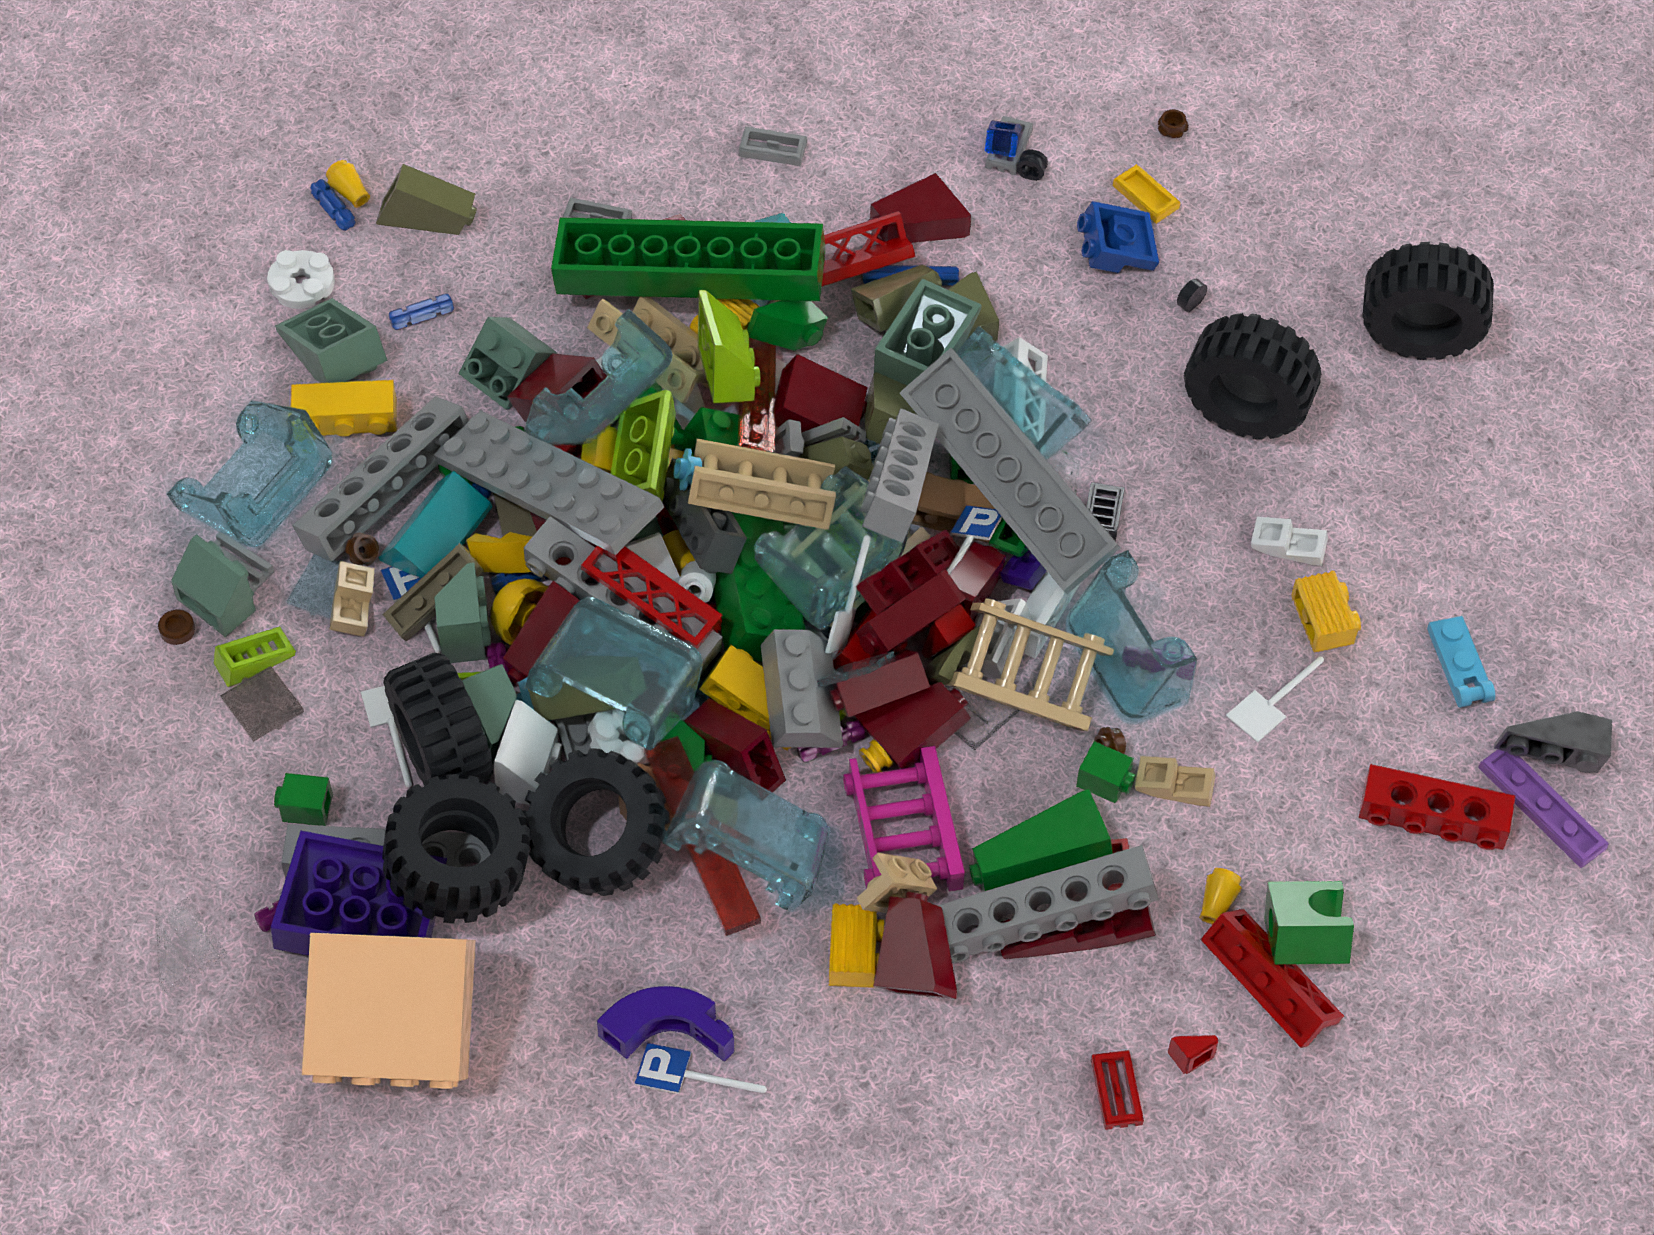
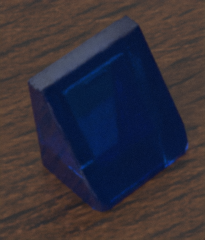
(1002, 138)

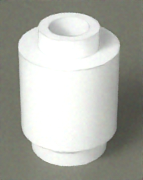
(697, 581)

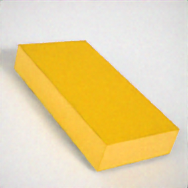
(1146, 193)

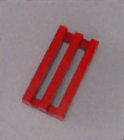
(1122, 1119)

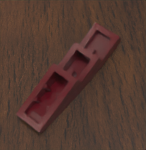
(908, 572)
(1089, 935)

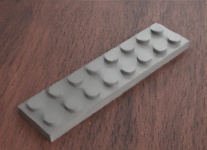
(1010, 471)
(549, 482)

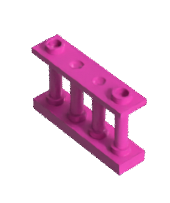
(933, 803)

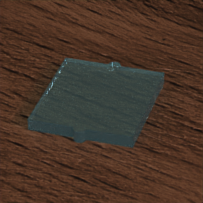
(316, 587)
(856, 669)

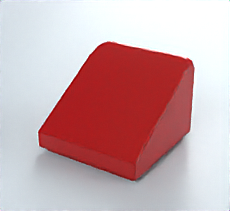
(1192, 1051)

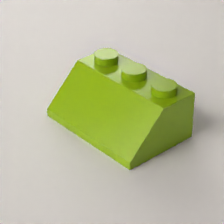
(725, 352)
(645, 442)

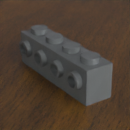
(708, 532)

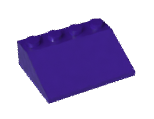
(340, 889)

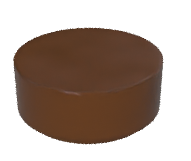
(176, 627)

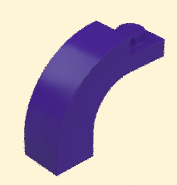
(663, 1010)

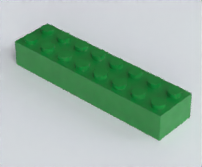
(688, 257)
(747, 597)

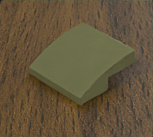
(951, 658)

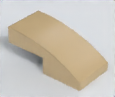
(352, 599)
(1166, 780)

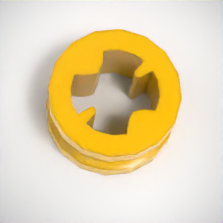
(875, 757)

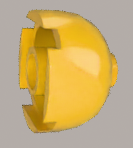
(514, 606)

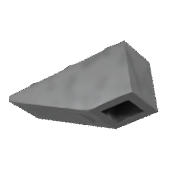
(1565, 739)

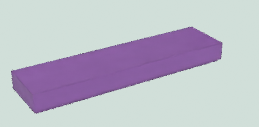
(1544, 806)

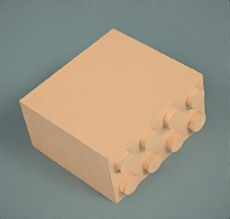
(388, 1009)

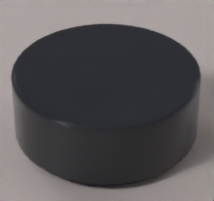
(1191, 294)

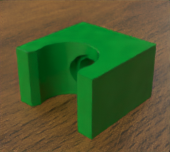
(1307, 922)

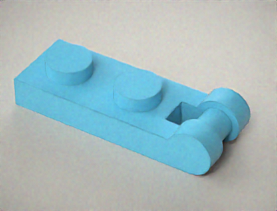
(1460, 661)

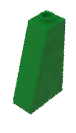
(1042, 844)

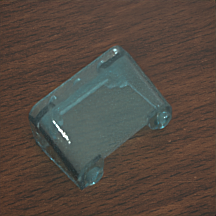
(631, 368)
(1033, 404)
(263, 479)
(819, 564)
(622, 665)
(1141, 675)
(752, 831)

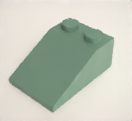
(923, 331)
(333, 342)

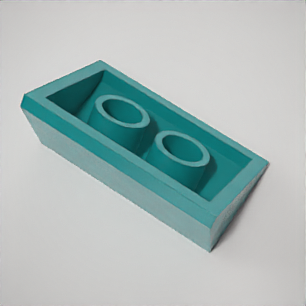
(437, 526)

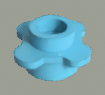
(685, 467)

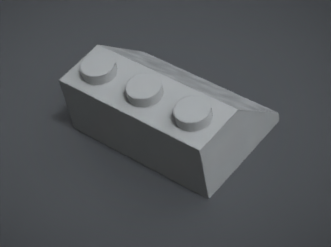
(797, 707)

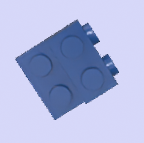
(1117, 238)

